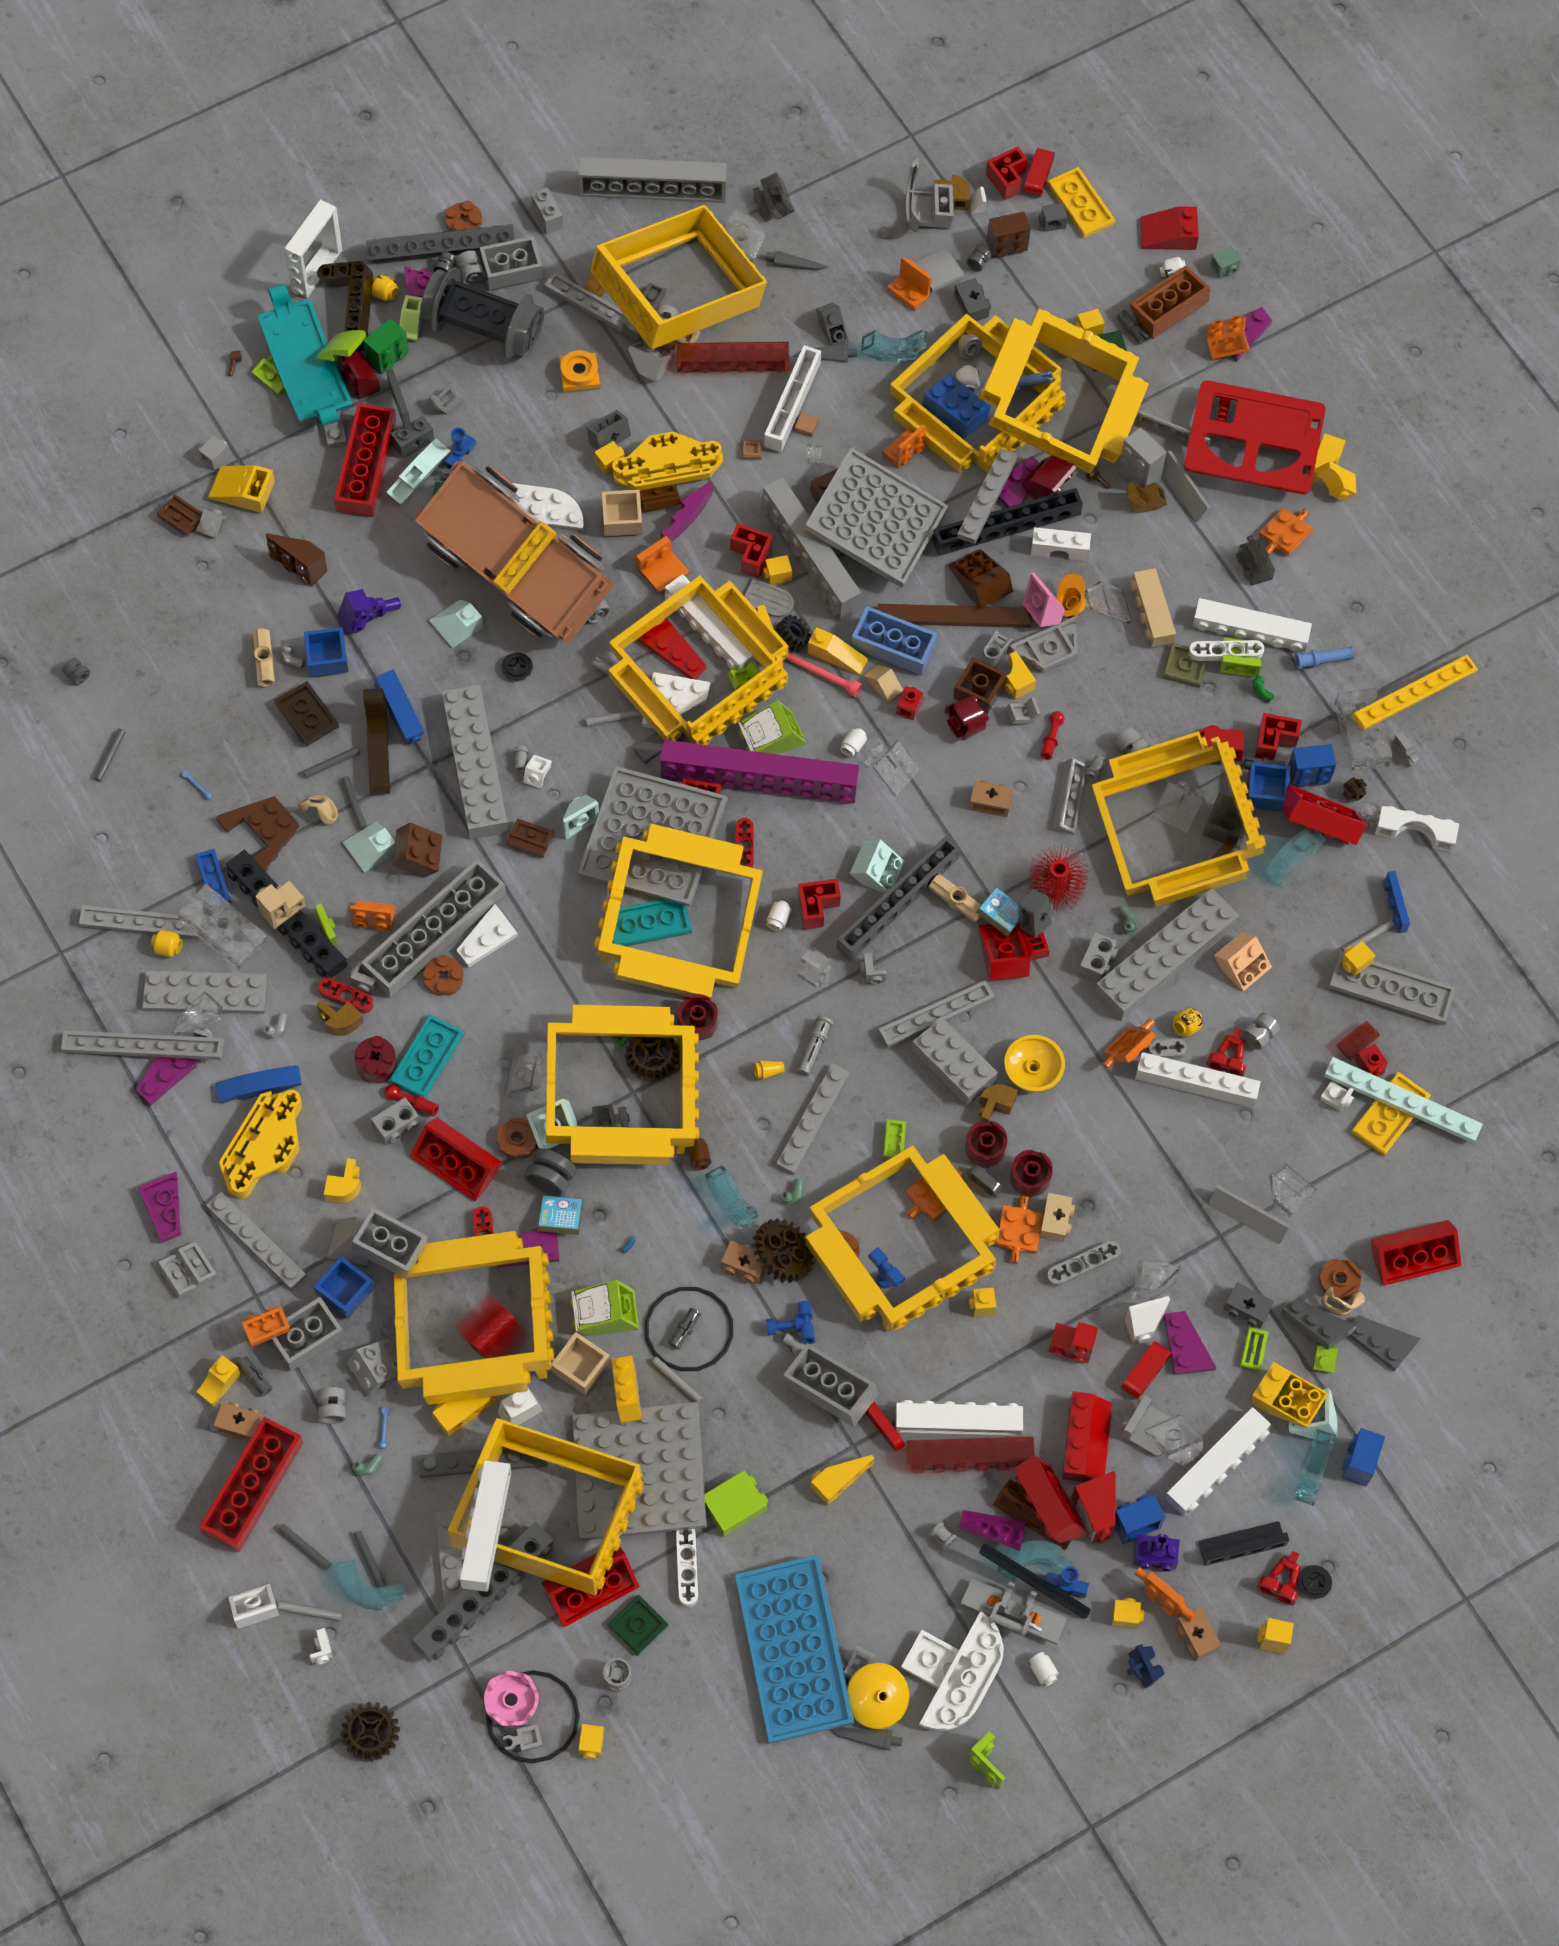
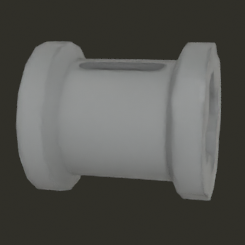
(942, 1535)

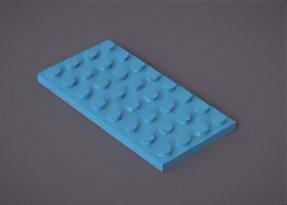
(794, 1649)

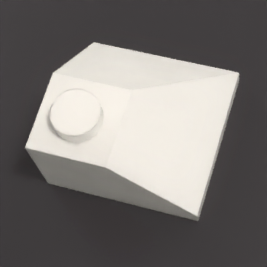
(1144, 1319)

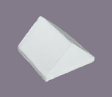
(253, 1606)

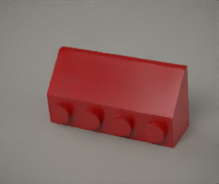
(1323, 815)
(455, 1158)
(1416, 1252)
(1086, 1437)
(1050, 1500)
(575, 1604)

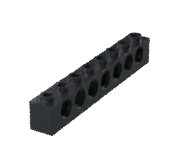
(1012, 520)
(327, 967)

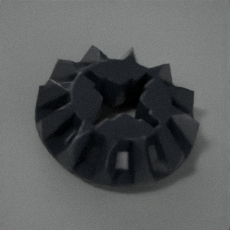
(511, 660)
(1324, 1581)

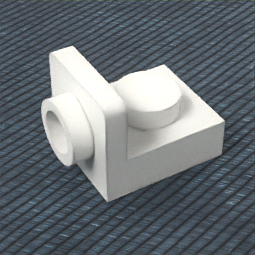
(536, 771)
(1337, 1096)
(322, 1643)

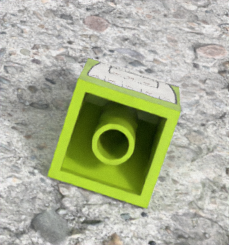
(772, 730)
(604, 1309)

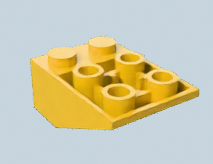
(243, 486)
(1288, 1396)

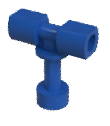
(462, 444)
(887, 1273)
(801, 1322)
(1068, 1581)

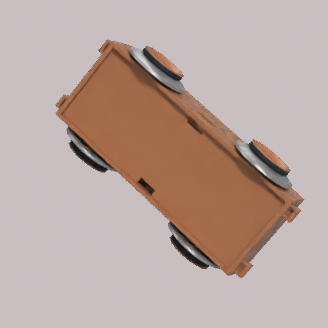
(485, 526)

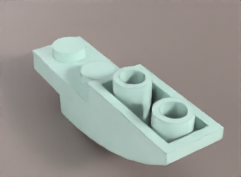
(418, 471)

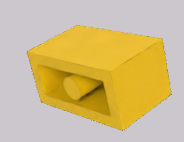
(1275, 1636)

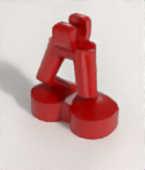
(1220, 1062)
(1283, 1592)

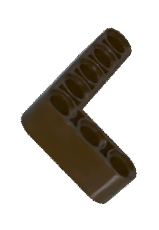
(359, 279)
(377, 741)

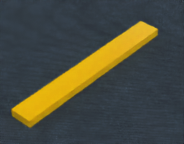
(1414, 692)

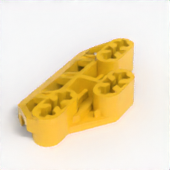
(660, 462)
(267, 1146)

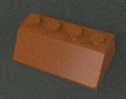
(1170, 301)

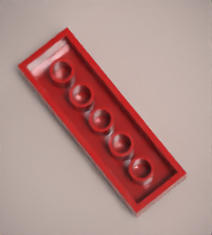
(365, 460)
(251, 1484)

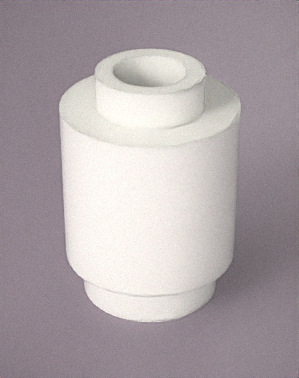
(853, 742)
(778, 915)
(1043, 1669)

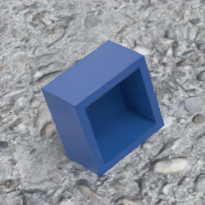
(326, 652)
(1312, 765)
(1268, 785)
(344, 1287)
(1363, 1456)
(1138, 1518)

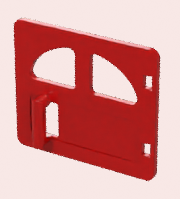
(1258, 421)

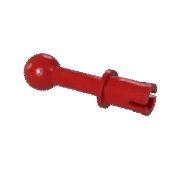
(1050, 741)
(393, 1093)

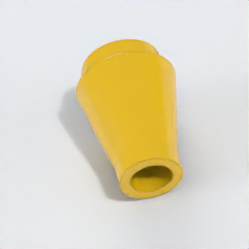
(767, 1069)

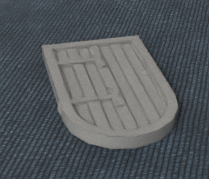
(776, 600)

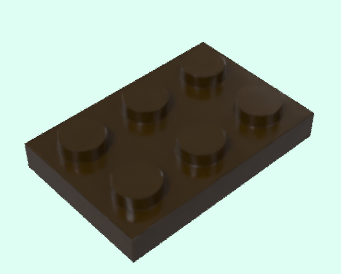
(306, 713)

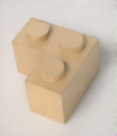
(279, 903)

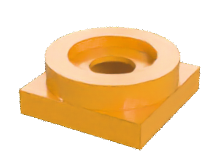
(573, 381)

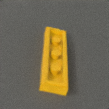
(524, 557)

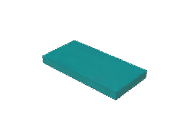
(651, 922)
(427, 1056)

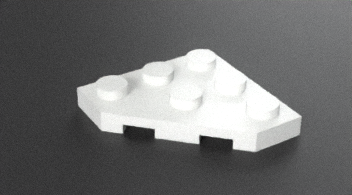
(680, 692)

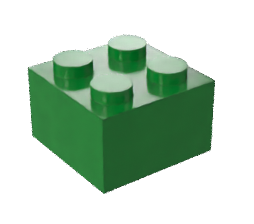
(386, 346)

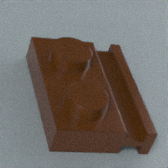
(660, 497)
(180, 515)
(530, 838)

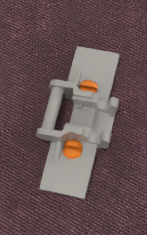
(1016, 1605)

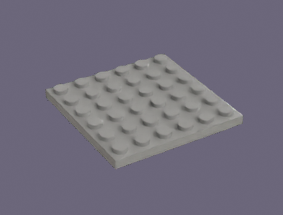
(876, 517)
(629, 808)
(671, 1462)

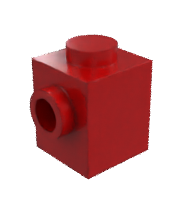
(909, 702)
(1372, 1061)

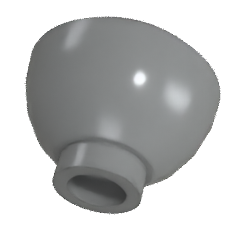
(969, 346)

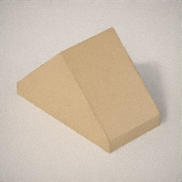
(884, 682)

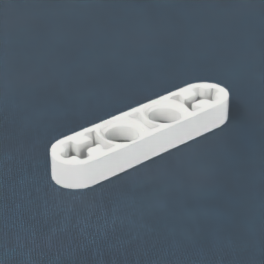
(1226, 647)
(683, 1565)

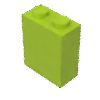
(735, 1503)

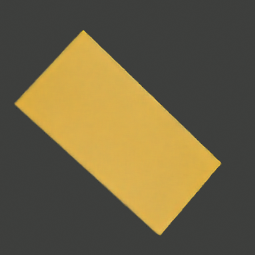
(1081, 202)
(1384, 1124)

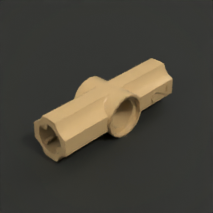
(263, 648)
(948, 890)

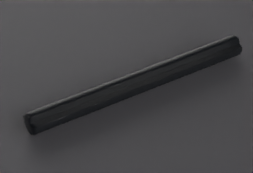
(1034, 1581)

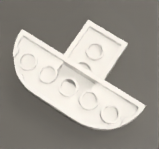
(551, 506)
(958, 1674)

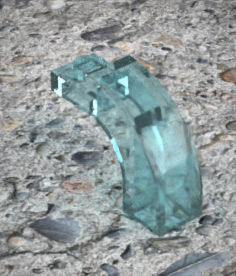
(893, 349)
(1297, 849)
(729, 1197)
(1314, 1466)
(1037, 1552)
(363, 1594)

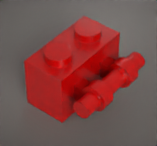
(1234, 737)

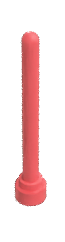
(852, 687)

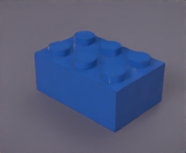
(956, 406)

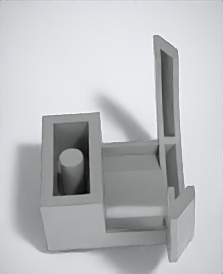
(925, 207)

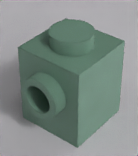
(1225, 262)

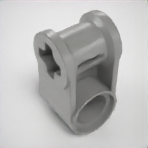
(998, 647)

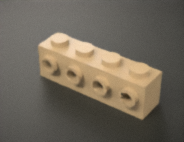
(1153, 607)

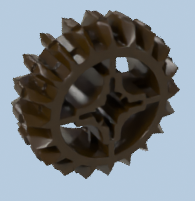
(664, 1065)
(381, 1746)

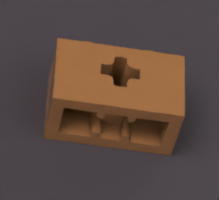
(997, 805)
(738, 1254)
(232, 1412)
(1208, 1641)

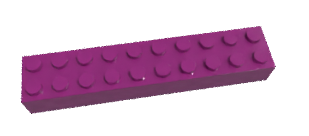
(760, 771)

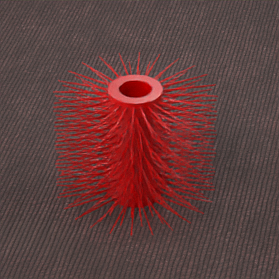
(1058, 878)
(489, 1332)

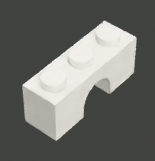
(1049, 540)

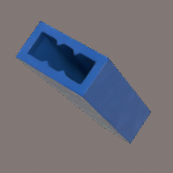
(399, 707)

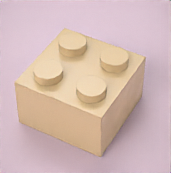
(621, 512)
(580, 1363)

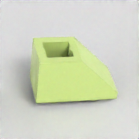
(410, 317)

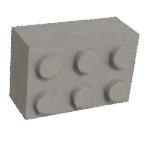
(511, 262)
(1141, 459)
(389, 1243)
(311, 1333)

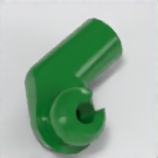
(1259, 689)

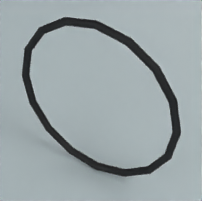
(689, 1289)
(567, 1742)

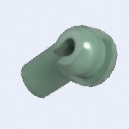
(1130, 919)
(794, 1195)
(368, 1467)

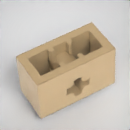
(1052, 1228)

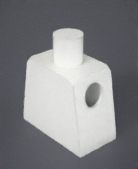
(519, 1407)

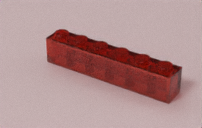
(733, 357)
(967, 1454)

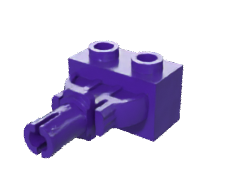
(359, 609)
(1156, 1552)

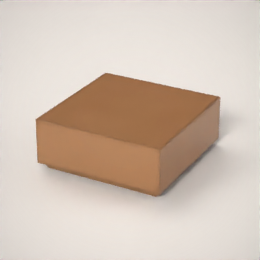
(806, 424)
(751, 449)

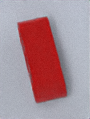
(1039, 172)
(1146, 1370)

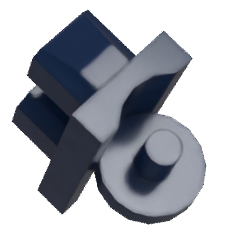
(1142, 1666)

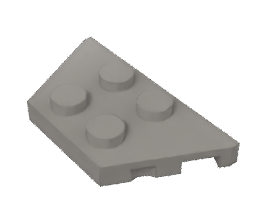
(1049, 646)

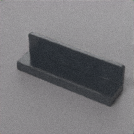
(1243, 1543)

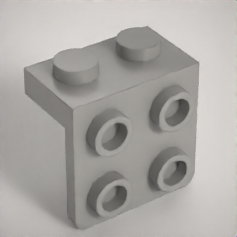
(374, 1365)
(1143, 1418)

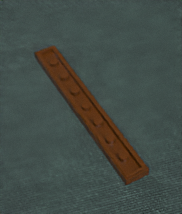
(959, 615)

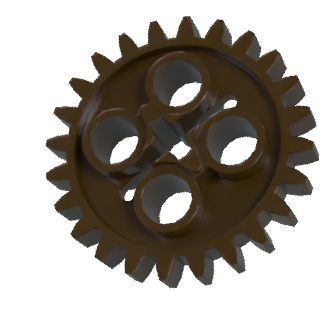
(788, 1264)

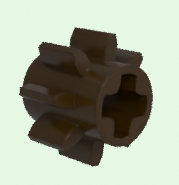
(1354, 789)

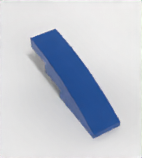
(258, 1082)

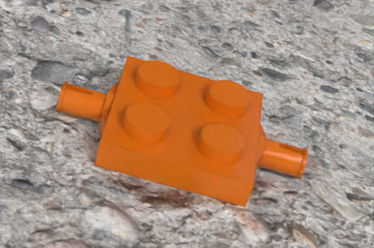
(1286, 531)
(1129, 1044)
(925, 1200)
(1019, 1229)
(1159, 1591)

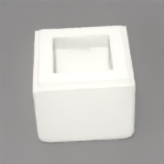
(978, 201)

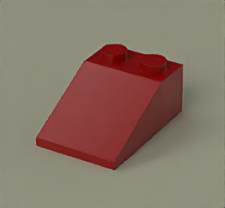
(1170, 229)
(1004, 955)

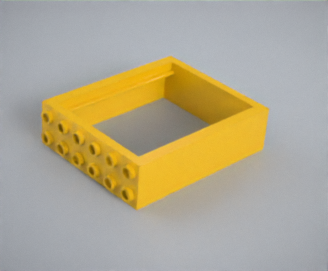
(642, 243)
(568, 1455)

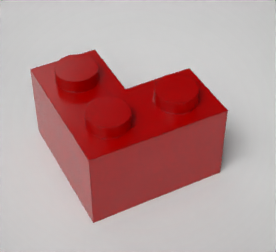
(1005, 172)
(753, 545)
(1276, 731)
(814, 898)
(1073, 1342)

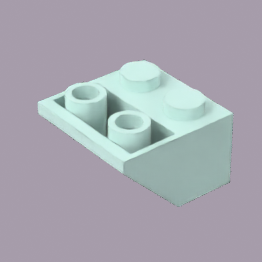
(877, 866)

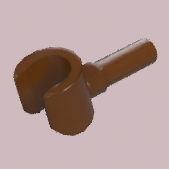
(235, 356)
(1096, 474)

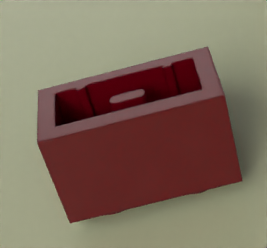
(360, 375)
(1048, 477)

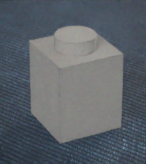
(214, 452)

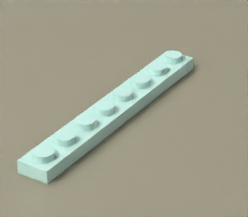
(1403, 1100)

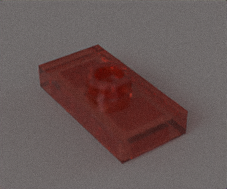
(1358, 1040)

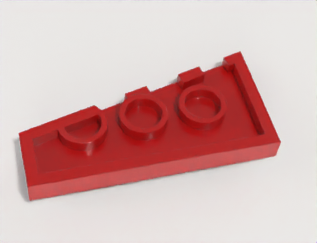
(674, 649)

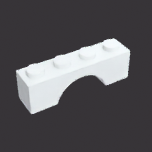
(1440, 832)

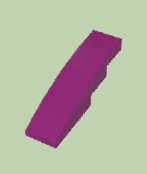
(690, 510)

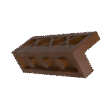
(1019, 1508)

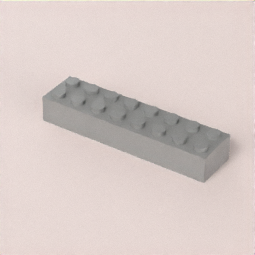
(652, 179)
(813, 553)
(475, 762)
(434, 928)
(1166, 954)

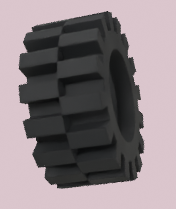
(793, 632)

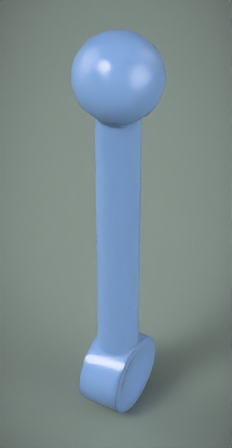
(186, 775)
(385, 1411)

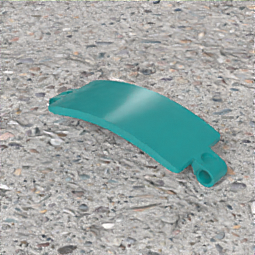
(294, 343)

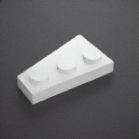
(486, 937)

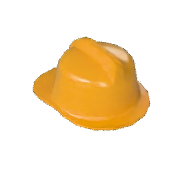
(1071, 595)

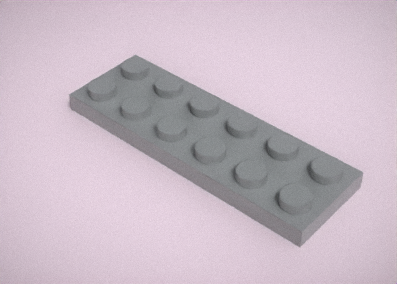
(177, 990)
(1396, 990)

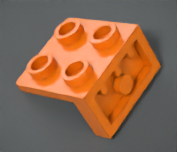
(911, 285)
(1227, 337)
(905, 446)
(660, 564)
(373, 915)
(265, 1326)

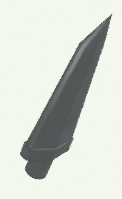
(785, 259)
(835, 352)
(873, 1737)

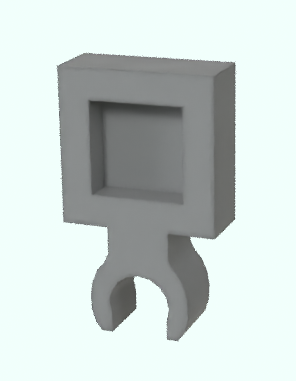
(1404, 747)
(527, 1739)

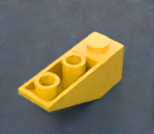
(1329, 450)

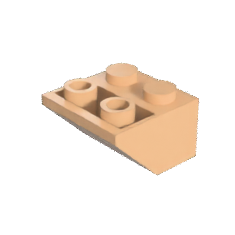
(1243, 960)

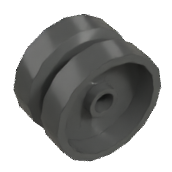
(550, 1172)

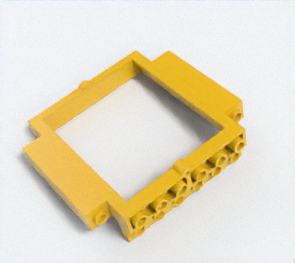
(1084, 348)
(940, 437)
(747, 627)
(1169, 760)
(659, 970)
(624, 1144)
(854, 1280)
(482, 1376)

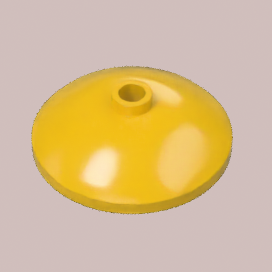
(1038, 1053)
(864, 1695)

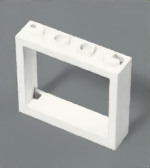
(323, 220)

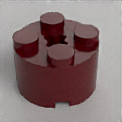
(966, 717)
(699, 1006)
(366, 1055)
(977, 1143)
(1032, 1162)

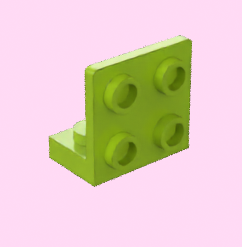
(1239, 665)
(979, 1761)

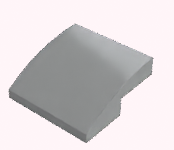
(941, 268)
(187, 1269)

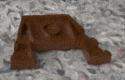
(268, 821)

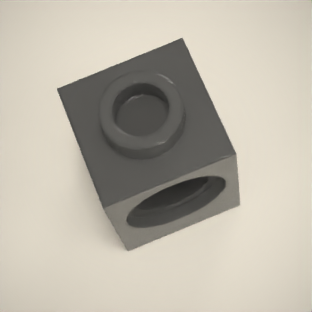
(1053, 217)

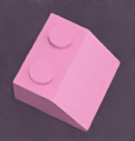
(1042, 603)

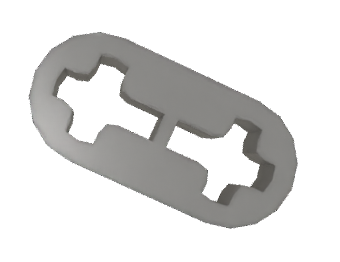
(1167, 1048)

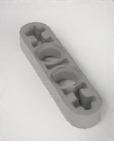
(1085, 1266)

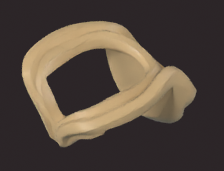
(327, 810)
(1353, 1302)

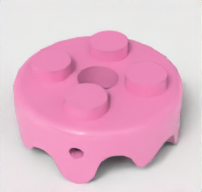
(515, 1684)

